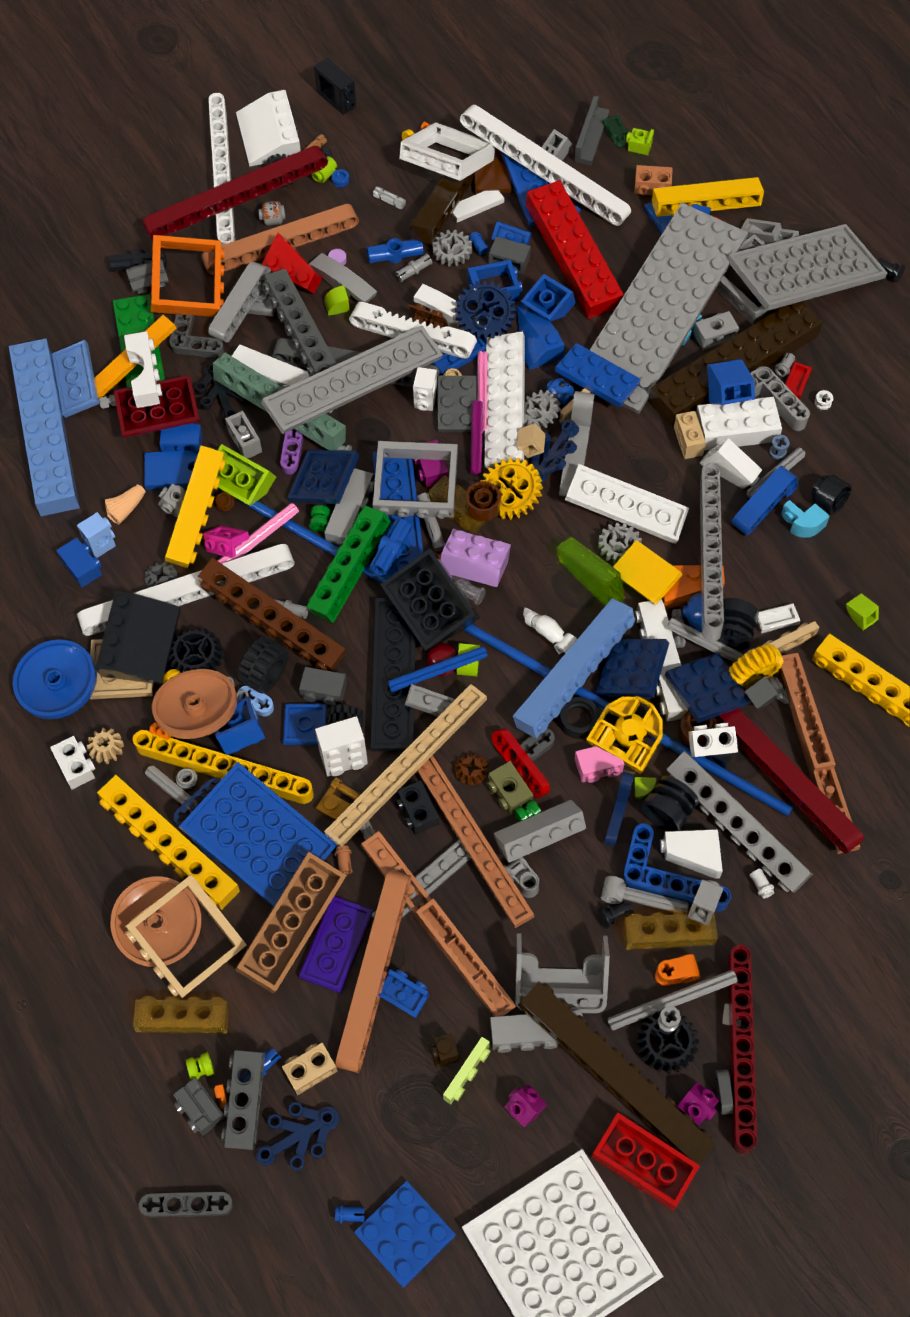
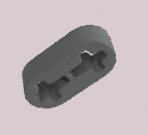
(539, 748)
(724, 1091)

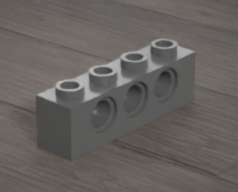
(247, 1137)

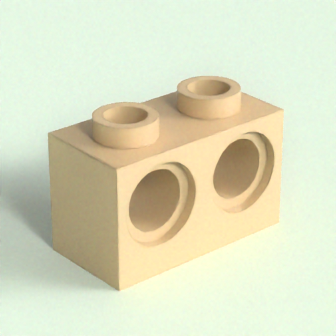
(689, 435)
(313, 1074)

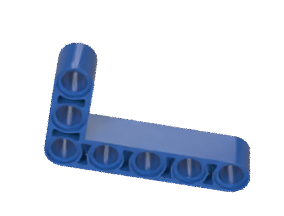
(665, 878)

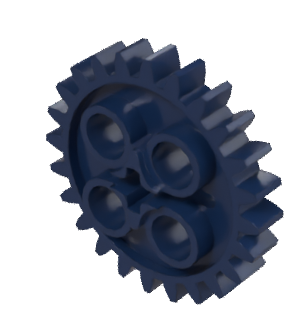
(475, 296)

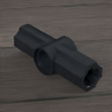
(136, 257)

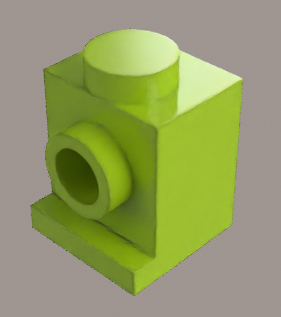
(640, 141)

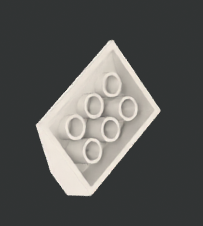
(268, 128)

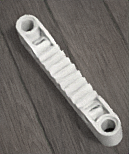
(368, 316)

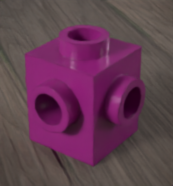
(699, 1103)
(525, 1104)

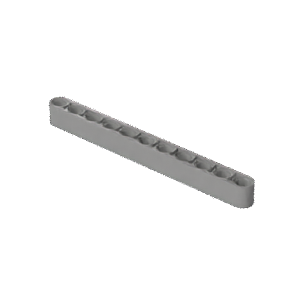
(711, 553)

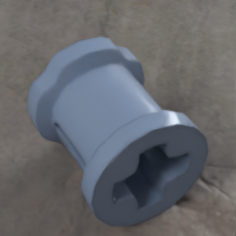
(776, 445)

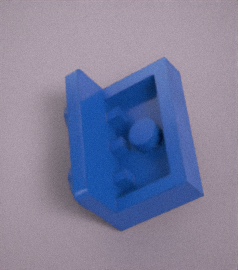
(403, 993)

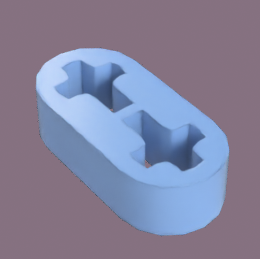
(261, 698)

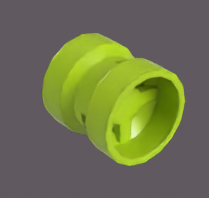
(204, 1063)

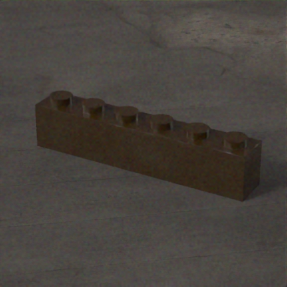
(439, 208)

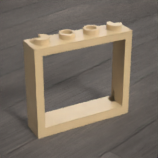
(160, 968)

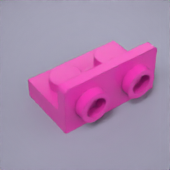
(223, 540)

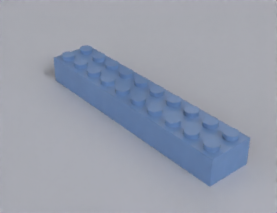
(43, 428)

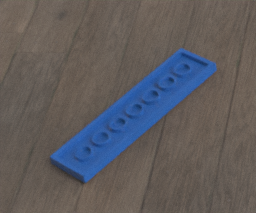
(399, 485)

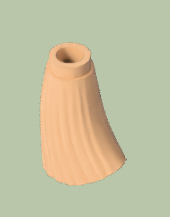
(122, 505)

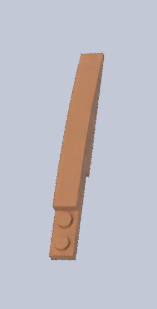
(811, 733)
(442, 931)

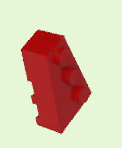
(285, 256)

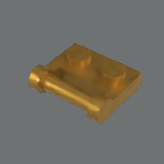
(333, 806)

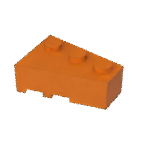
(685, 587)

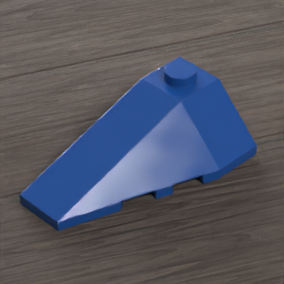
(542, 340)

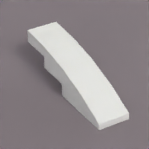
(440, 302)

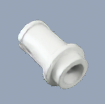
(762, 884)

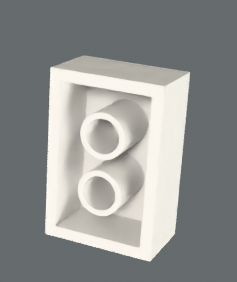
(342, 746)

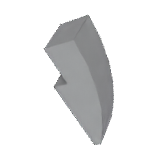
(767, 231)

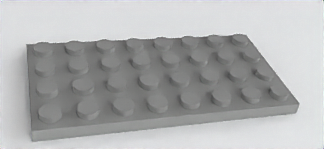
(806, 266)

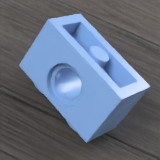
(97, 534)

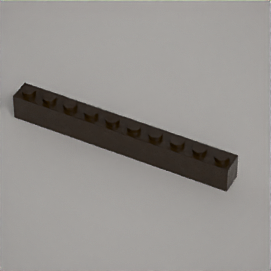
(615, 1073)

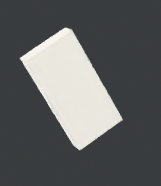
(777, 618)

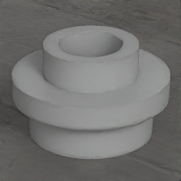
(182, 774)

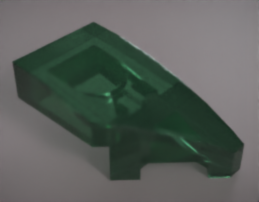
(616, 129)

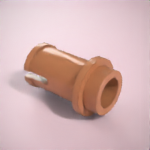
(343, 859)

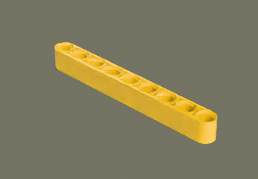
(216, 759)

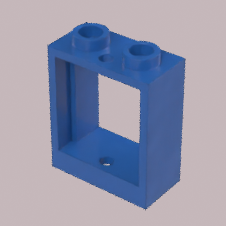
(493, 270)

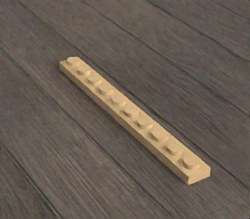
(405, 766)

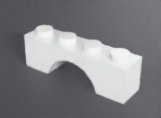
(145, 386)

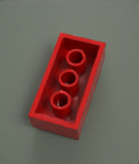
(645, 1161)

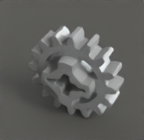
(452, 248)
(541, 409)
(620, 541)

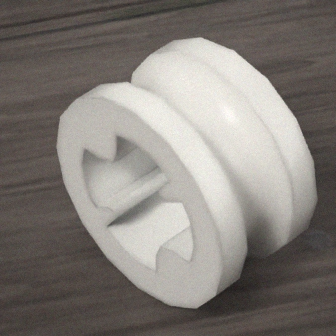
(823, 405)

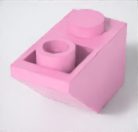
(596, 763)

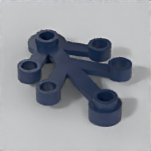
(550, 454)
(300, 1134)

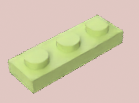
(467, 1071)

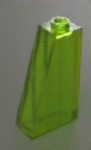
(591, 571)

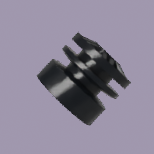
(738, 623)
(669, 804)

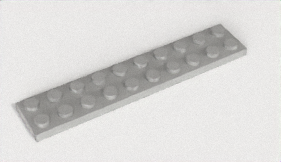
(351, 379)

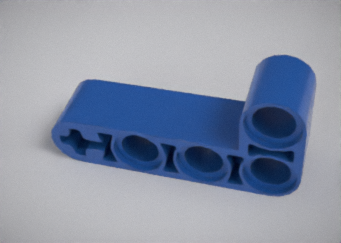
(777, 486)

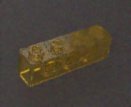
(660, 938)
(215, 1023)

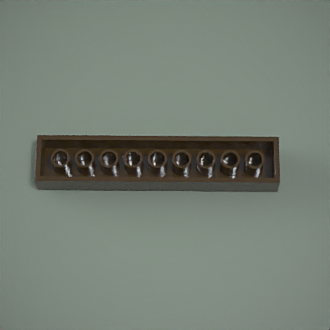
(756, 346)

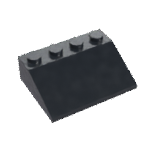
(430, 600)
(137, 638)

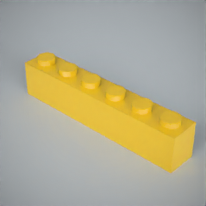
(716, 195)
(194, 507)

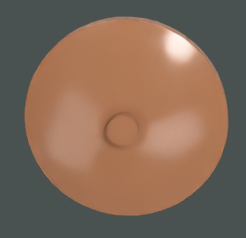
(194, 703)
(168, 931)

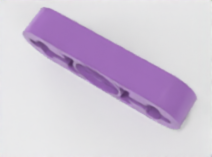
(295, 455)

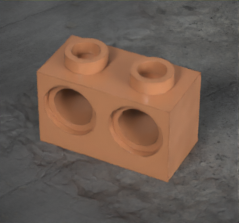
(651, 177)

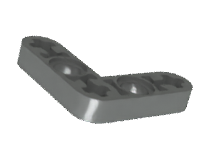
(188, 341)

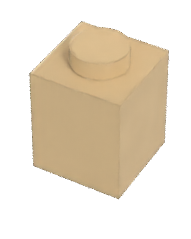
(531, 440)

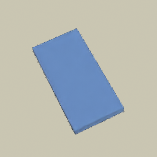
(75, 378)

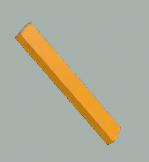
(122, 366)

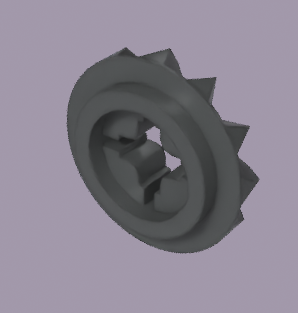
(151, 577)

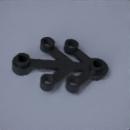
(219, 390)

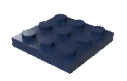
(323, 476)
(633, 668)
(707, 688)

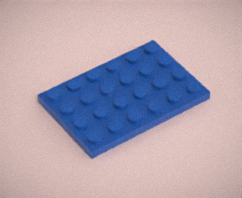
(254, 833)

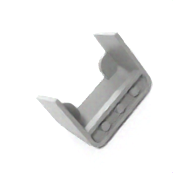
(581, 988)

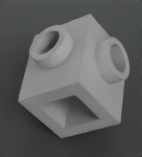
(172, 499)

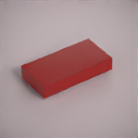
(798, 378)

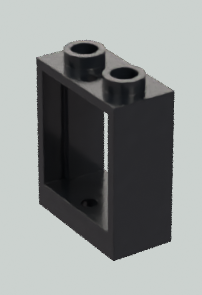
(335, 86)

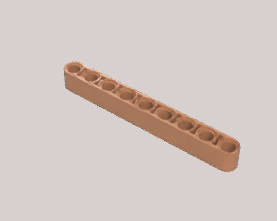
(296, 232)
(373, 972)

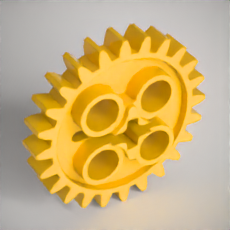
(523, 475)

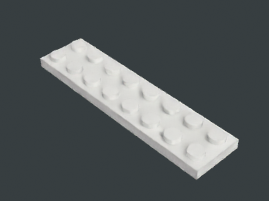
(504, 397)

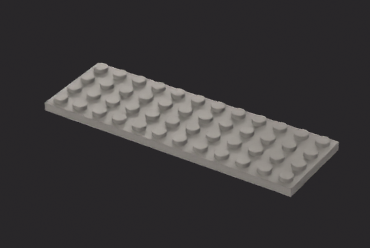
(667, 297)

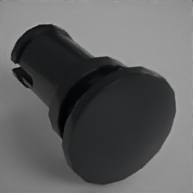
(892, 269)
(613, 914)

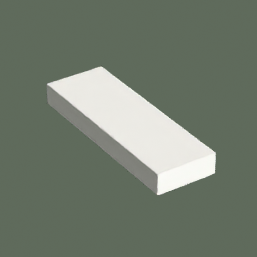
(477, 204)

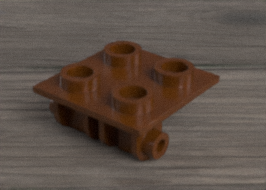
(434, 317)

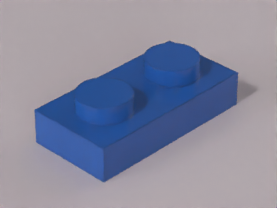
(511, 233)

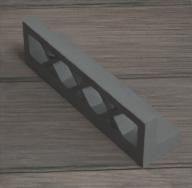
(591, 133)

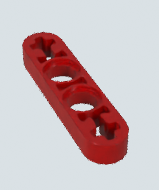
(505, 743)

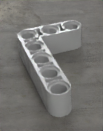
(582, 416)

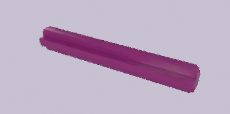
(476, 437)

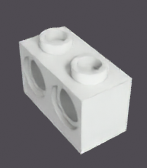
(425, 389)
(713, 745)
(71, 763)

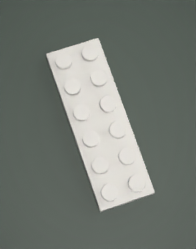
(627, 503)

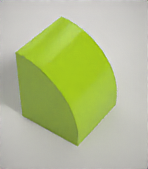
(336, 301)
(863, 611)
(469, 669)

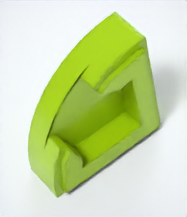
(643, 786)

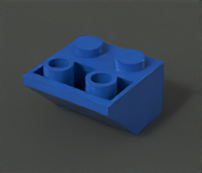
(730, 382)

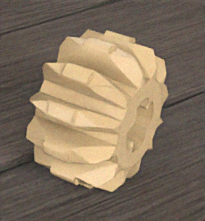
(111, 740)

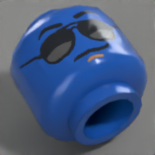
(561, 390)

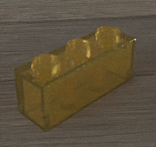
(439, 494)

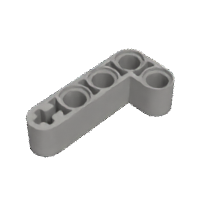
(788, 405)

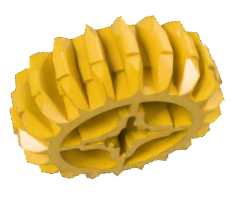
(756, 665)

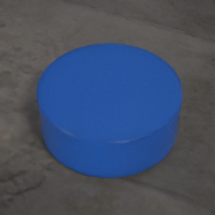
(340, 178)

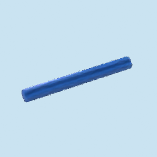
(437, 669)

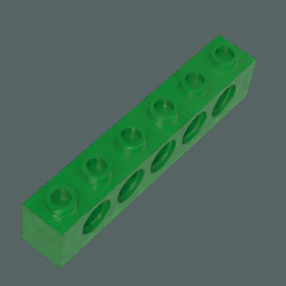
(348, 574)

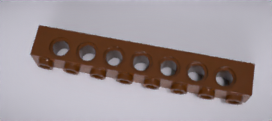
(215, 572)

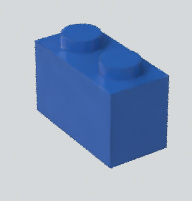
(182, 437)
(79, 562)

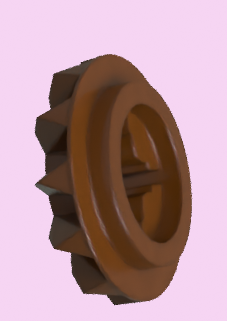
(476, 776)

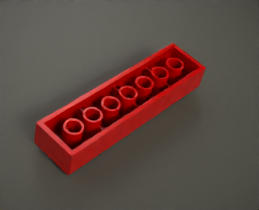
(574, 249)

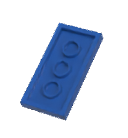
(597, 375)

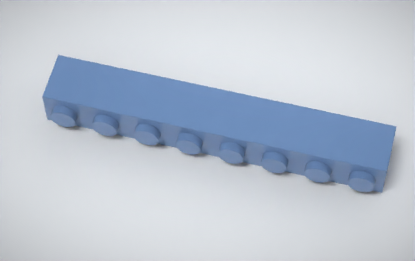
(574, 668)

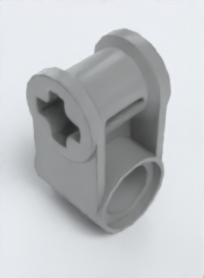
(520, 874)

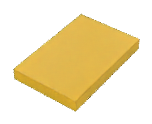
(647, 572)

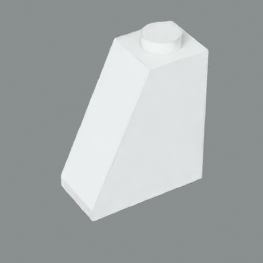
(733, 464)
(694, 851)

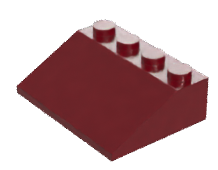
(175, 408)

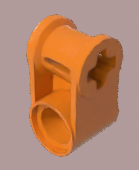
(680, 969)

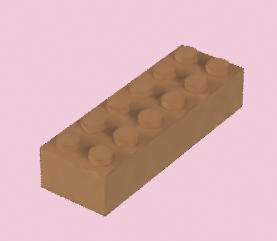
(290, 923)

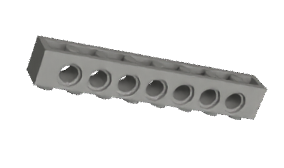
(799, 873)

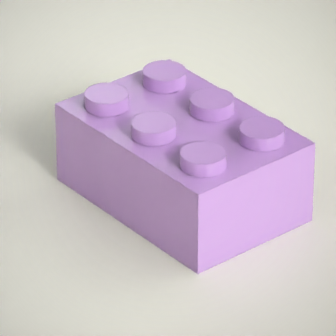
(475, 557)

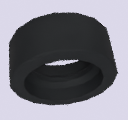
(578, 702)

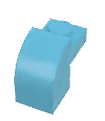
(804, 523)

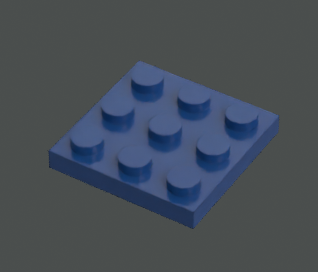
(405, 1234)

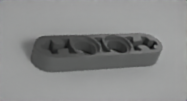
(186, 1204)

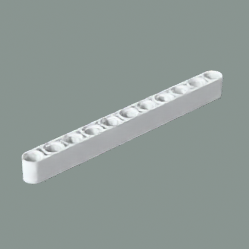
(221, 163)
(545, 164)
(187, 588)

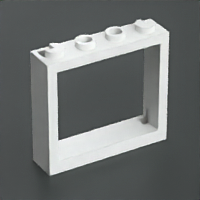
(415, 151)

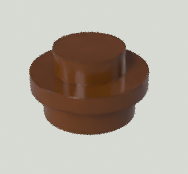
(224, 501)

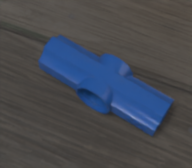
(394, 250)
(390, 547)

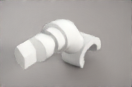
(550, 630)

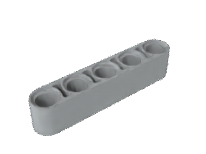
(239, 302)

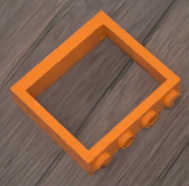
(185, 307)

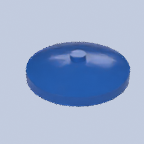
(54, 679)

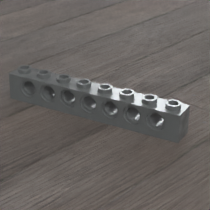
(298, 322)

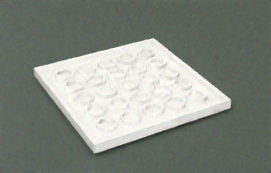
(562, 1246)

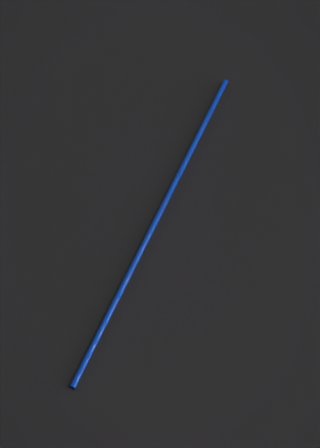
(543, 670)

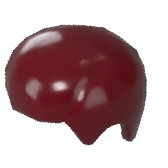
(440, 653)

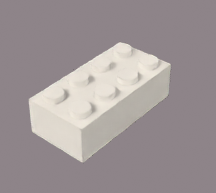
(741, 422)

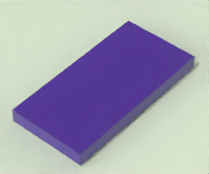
(336, 944)

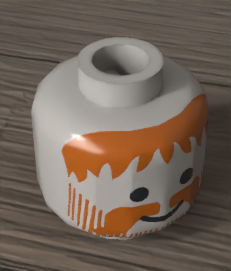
(272, 213)

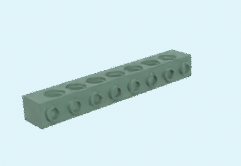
(255, 387)

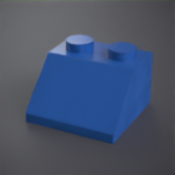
(549, 299)
(242, 728)

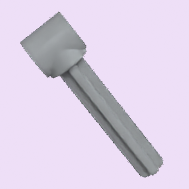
(616, 890)

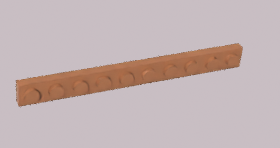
(475, 843)

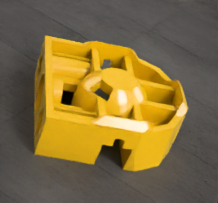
(628, 725)

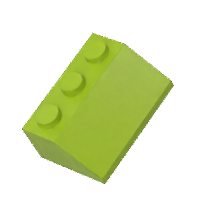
(243, 477)

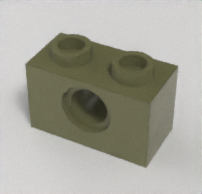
(508, 776)

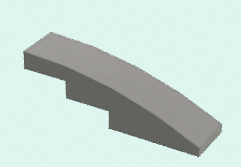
(339, 275)

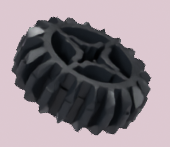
(196, 643)
(674, 1047)

